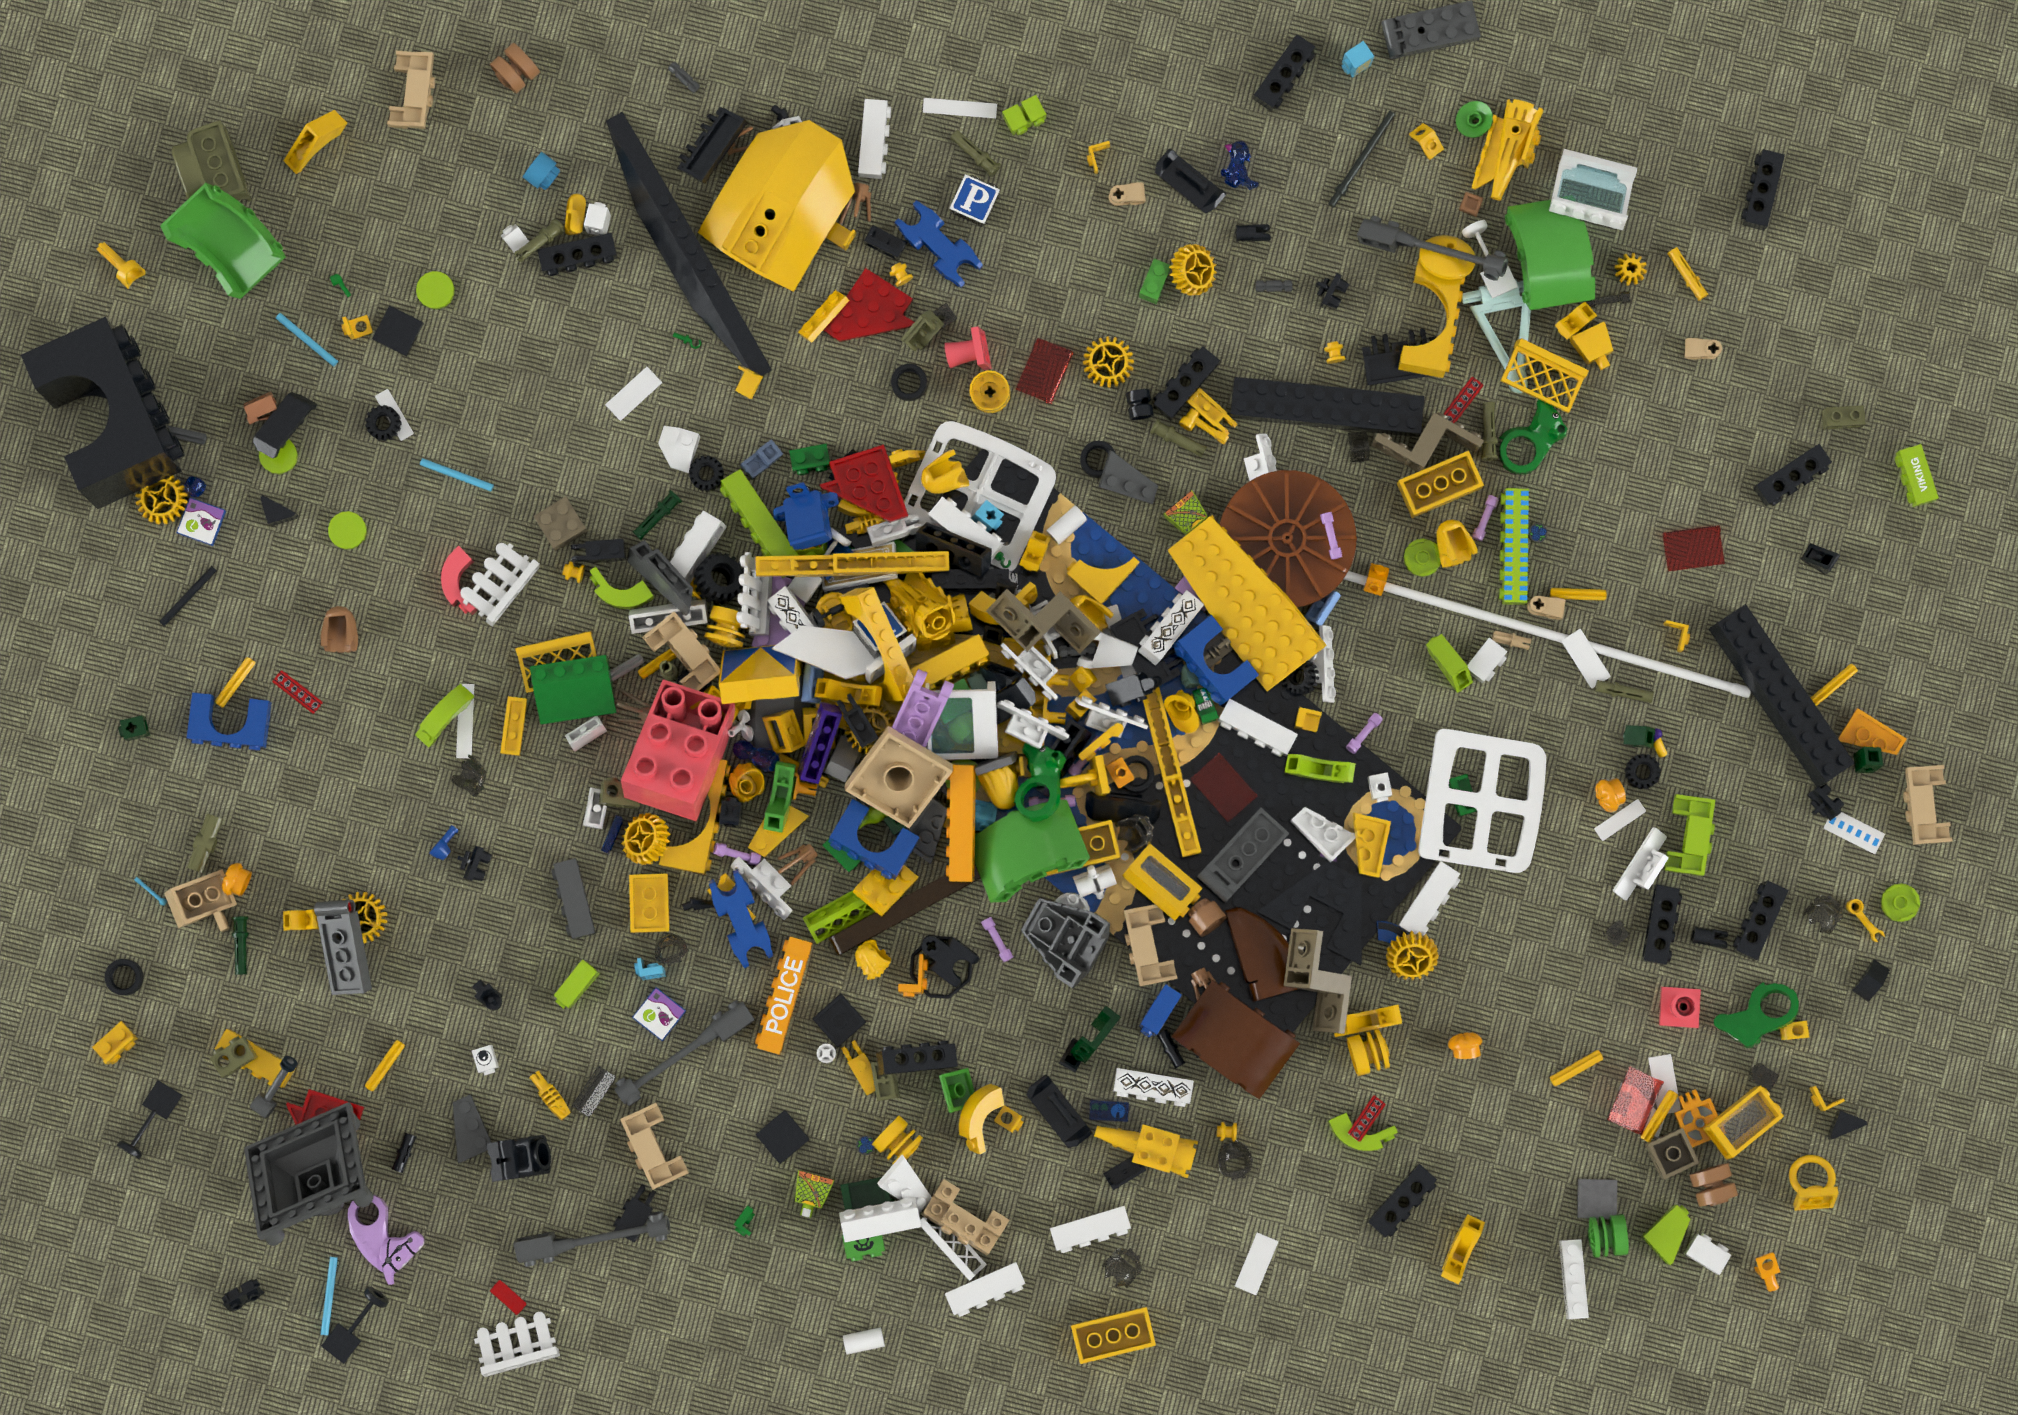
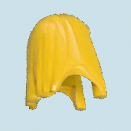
(944, 475)
(1454, 543)
(1092, 610)
(1000, 786)

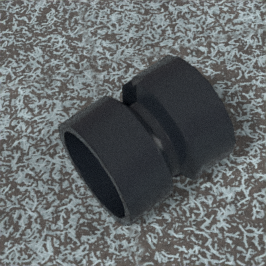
(1139, 404)

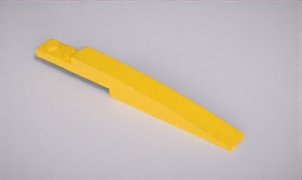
(852, 564)
(1171, 774)

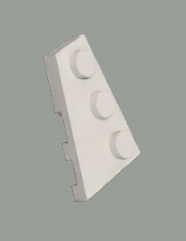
(1323, 834)
(904, 1183)

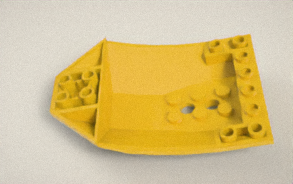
(803, 179)

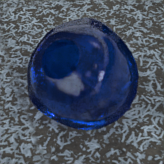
(195, 486)

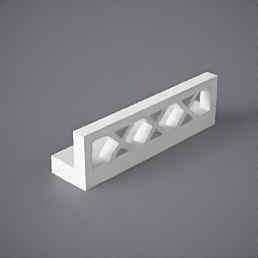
(930, 1230)

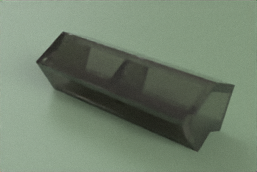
(594, 1091)

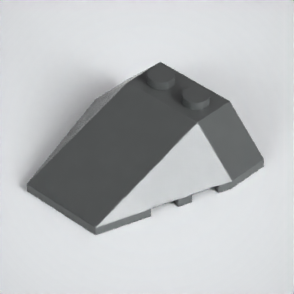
(765, 707)
(1066, 938)

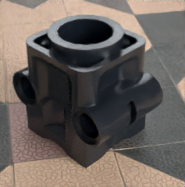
(519, 1158)

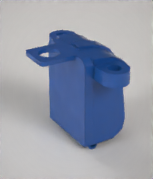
(806, 516)

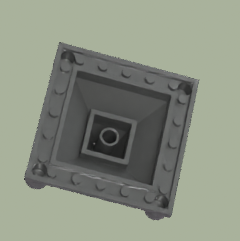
(306, 1172)

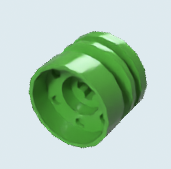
(1608, 1236)

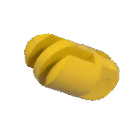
(575, 214)

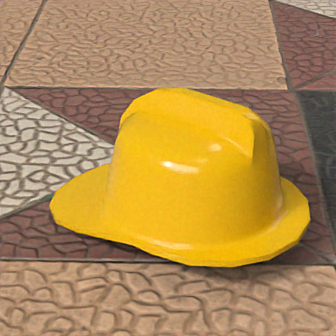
(1182, 711)

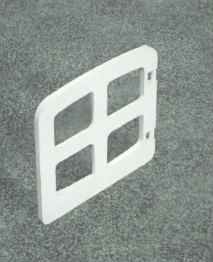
(981, 490)
(1484, 801)

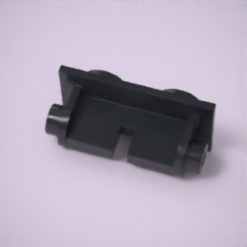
(235, 1300)

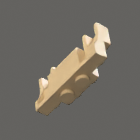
(417, 92)
(687, 649)
(1921, 805)
(1143, 947)
(647, 1149)
(962, 1223)

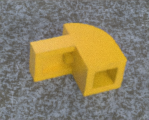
(1575, 321)
(1035, 551)
(300, 920)

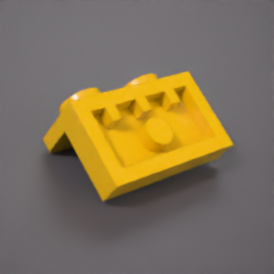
(114, 1043)

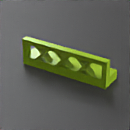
(836, 909)

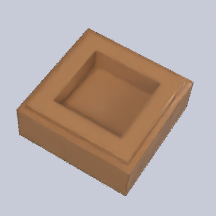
(1471, 204)

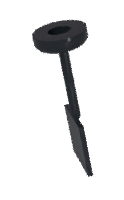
(160, 1101)
(341, 1341)

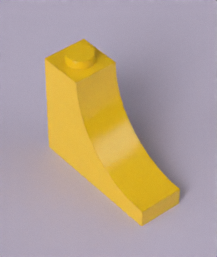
(313, 138)
(1097, 582)

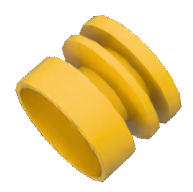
(982, 383)
(726, 628)
(1368, 1052)
(897, 1140)

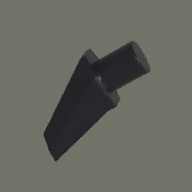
(781, 113)
(697, 904)

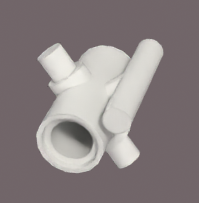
(1095, 881)

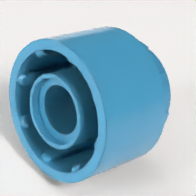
(542, 172)

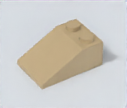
(198, 899)

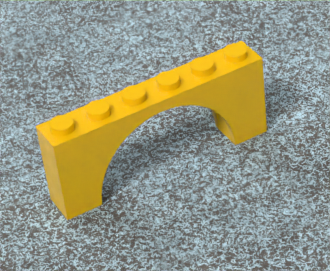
(1433, 356)
(866, 607)
(696, 854)

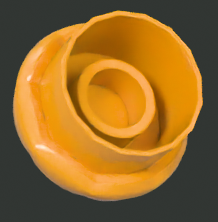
(1610, 794)
(236, 880)
(1465, 1045)

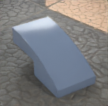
(761, 460)

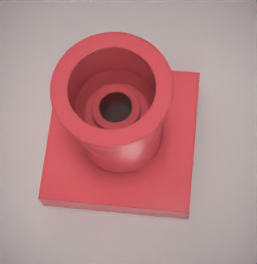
(971, 350)
(1670, 1007)

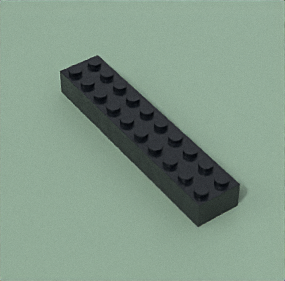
(1327, 407)
(1781, 696)

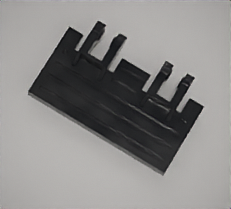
(712, 145)
(1383, 366)
(1133, 631)

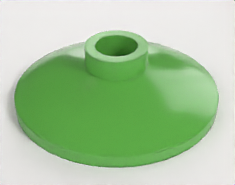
(1471, 112)

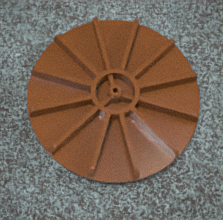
(1283, 532)

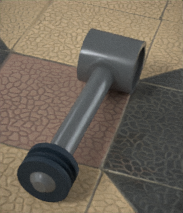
(263, 1103)

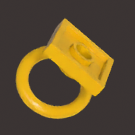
(1094, 777)
(1814, 1196)

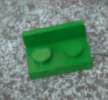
(810, 459)
(745, 1217)

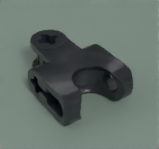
(946, 955)

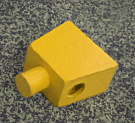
(1593, 345)

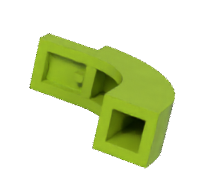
(622, 599)
(443, 714)
(1320, 769)
(1341, 1125)

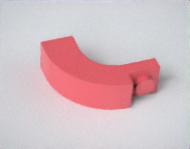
(451, 573)

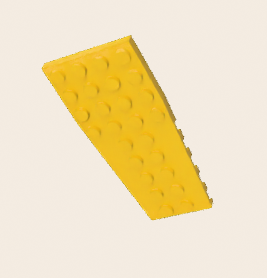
(1246, 603)

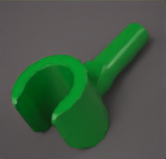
(337, 279)

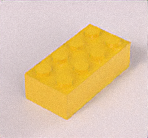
(1440, 484)
(954, 662)
(1100, 844)
(1113, 1335)

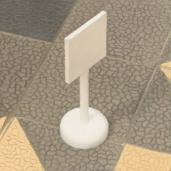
(1503, 284)
(806, 586)

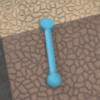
(162, 901)

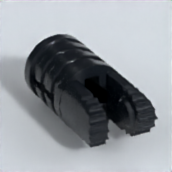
(1252, 232)
(1706, 937)

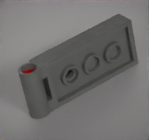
(1441, 29)
(1250, 848)
(343, 947)

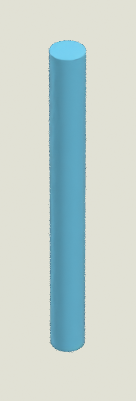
(306, 339)
(456, 474)
(329, 1295)

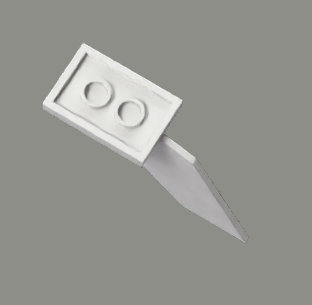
(837, 651)

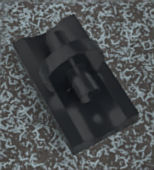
(1337, 284)
(1823, 803)
(472, 872)
(488, 995)

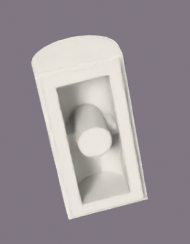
(1066, 525)
(585, 733)
(594, 812)
(863, 1340)

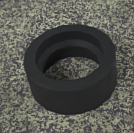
(909, 396)
(1083, 459)
(1150, 773)
(138, 977)

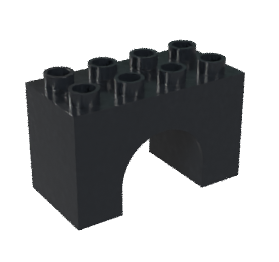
(135, 444)

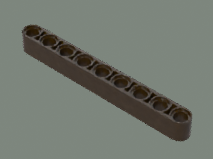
(897, 913)

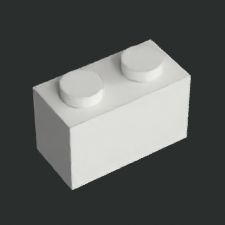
(597, 219)
(1486, 659)
(1707, 1253)

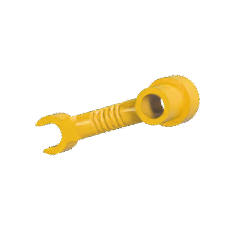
(1191, 419)
(1859, 906)

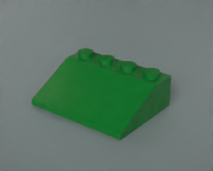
(573, 689)

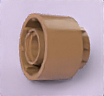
(1206, 916)

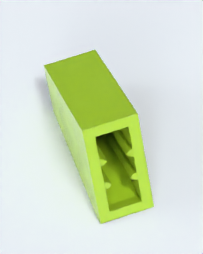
(1449, 662)
(576, 984)
(1667, 1233)

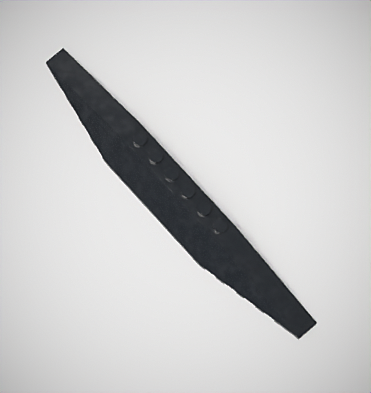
(681, 248)

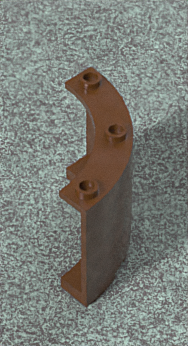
(1236, 1039)

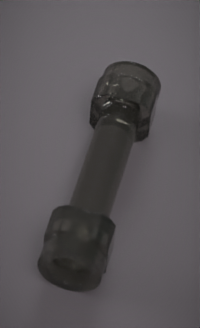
(1623, 298)

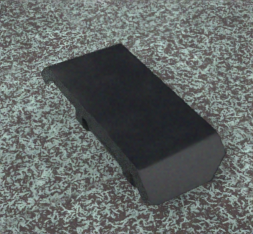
(1188, 182)
(282, 424)
(1018, 693)
(1120, 806)
(1058, 1112)

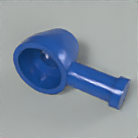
(441, 849)

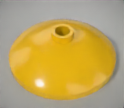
(1443, 265)

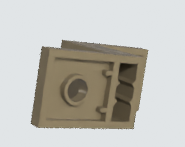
(1427, 442)
(1029, 629)
(1331, 988)

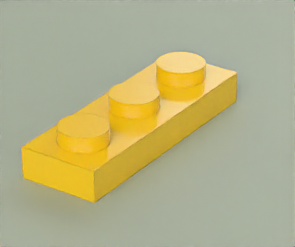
(823, 316)
(513, 726)

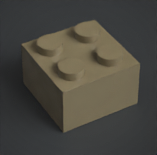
(560, 523)
(1672, 1153)

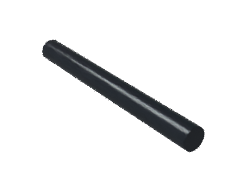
(187, 596)

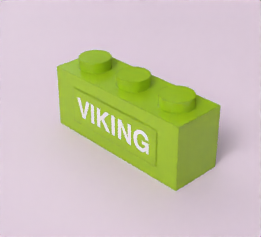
(1916, 476)

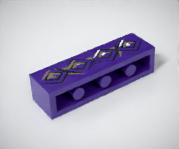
(819, 742)

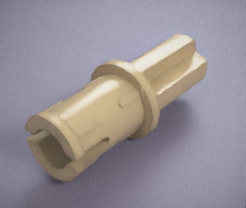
(1511, 640)

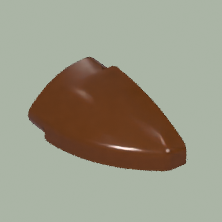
(1260, 953)

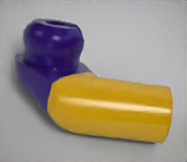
(1658, 744)

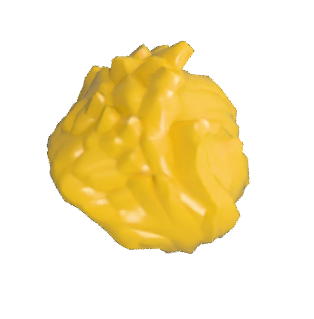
(746, 782)
(871, 959)

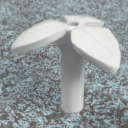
(746, 730)

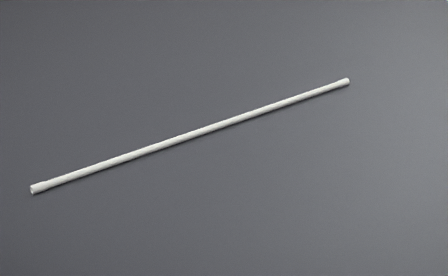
(1734, 688)

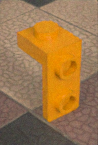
(910, 990)

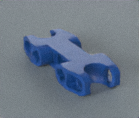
(949, 255)
(735, 905)

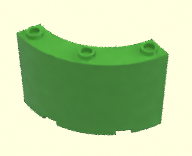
(225, 238)
(1552, 255)
(1024, 850)

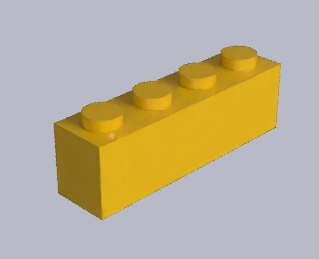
(266, 1063)

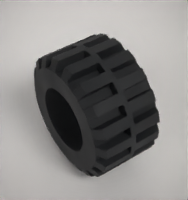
(706, 584)

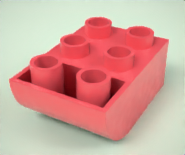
(678, 751)

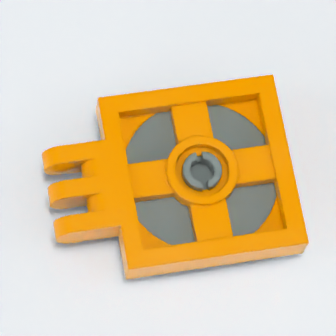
(1695, 1116)

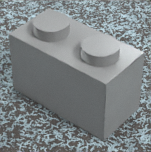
(843, 759)

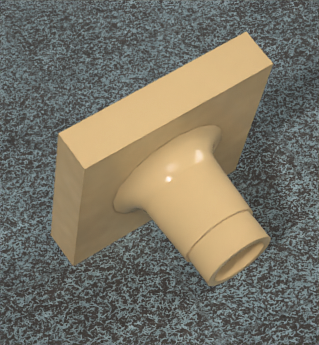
(898, 777)

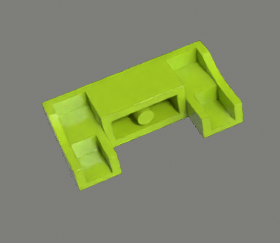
(1696, 835)

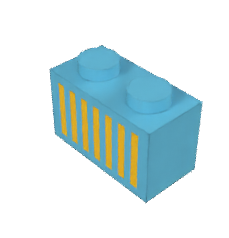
(1357, 59)

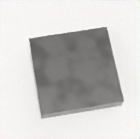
(995, 763)
(1596, 1198)

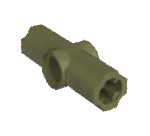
(205, 843)

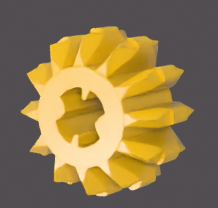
(1632, 263)

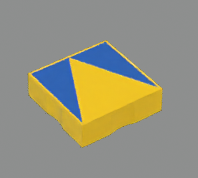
(758, 674)

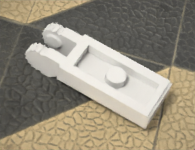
(888, 532)

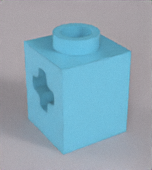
(985, 510)

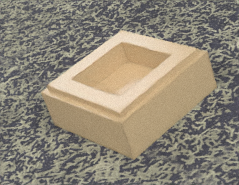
(221, 921)

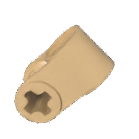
(1130, 194)
(1698, 348)
(1550, 607)

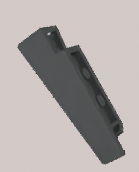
(661, 575)

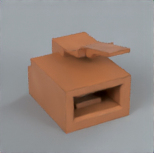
(259, 407)

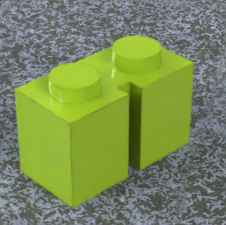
(1024, 116)

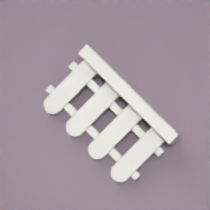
(509, 579)
(761, 590)
(526, 1346)

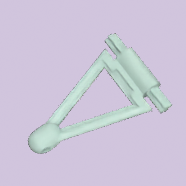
(1502, 302)

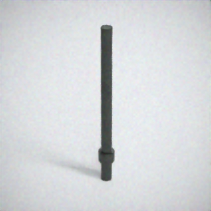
(1342, 189)

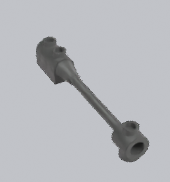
(1390, 236)
(722, 1026)
(546, 1246)

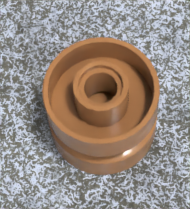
(519, 65)
(1712, 1179)

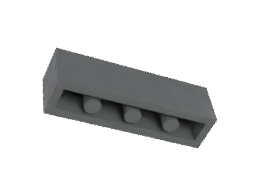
(574, 899)

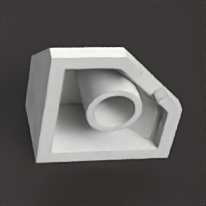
(679, 447)

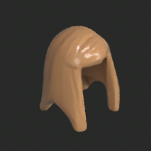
(339, 631)

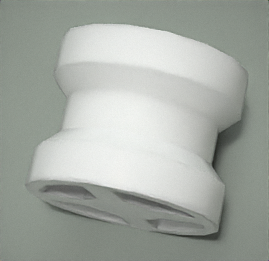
(824, 1052)

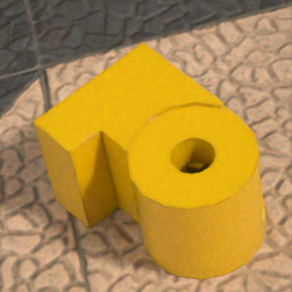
(1077, 711)
(1795, 1031)

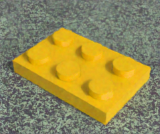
(884, 893)
(649, 903)

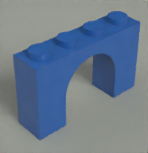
(1191, 650)
(252, 734)
(887, 862)
(1159, 1011)

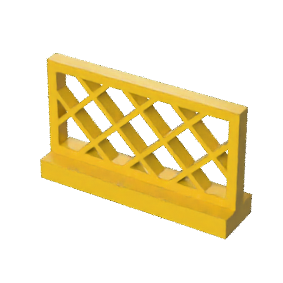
(1548, 359)
(550, 646)

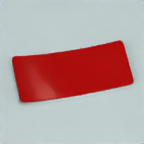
(508, 1297)

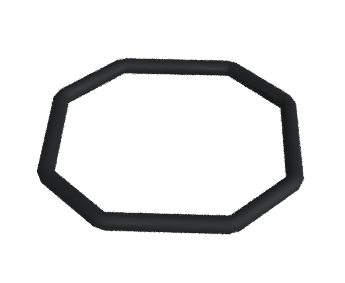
(926, 991)

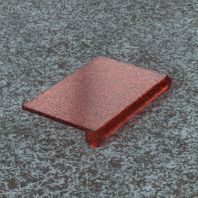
(1044, 370)
(1693, 548)
(1223, 787)
(1635, 1100)

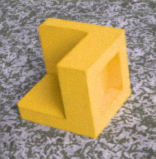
(1307, 719)

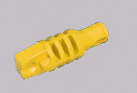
(861, 523)
(550, 1096)

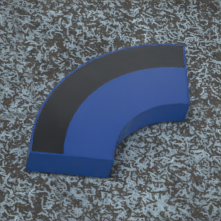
(1388, 931)

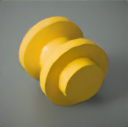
(899, 272)
(1334, 352)
(573, 571)
(1227, 1131)

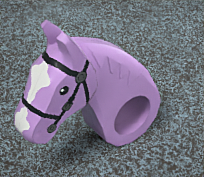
(373, 1241)

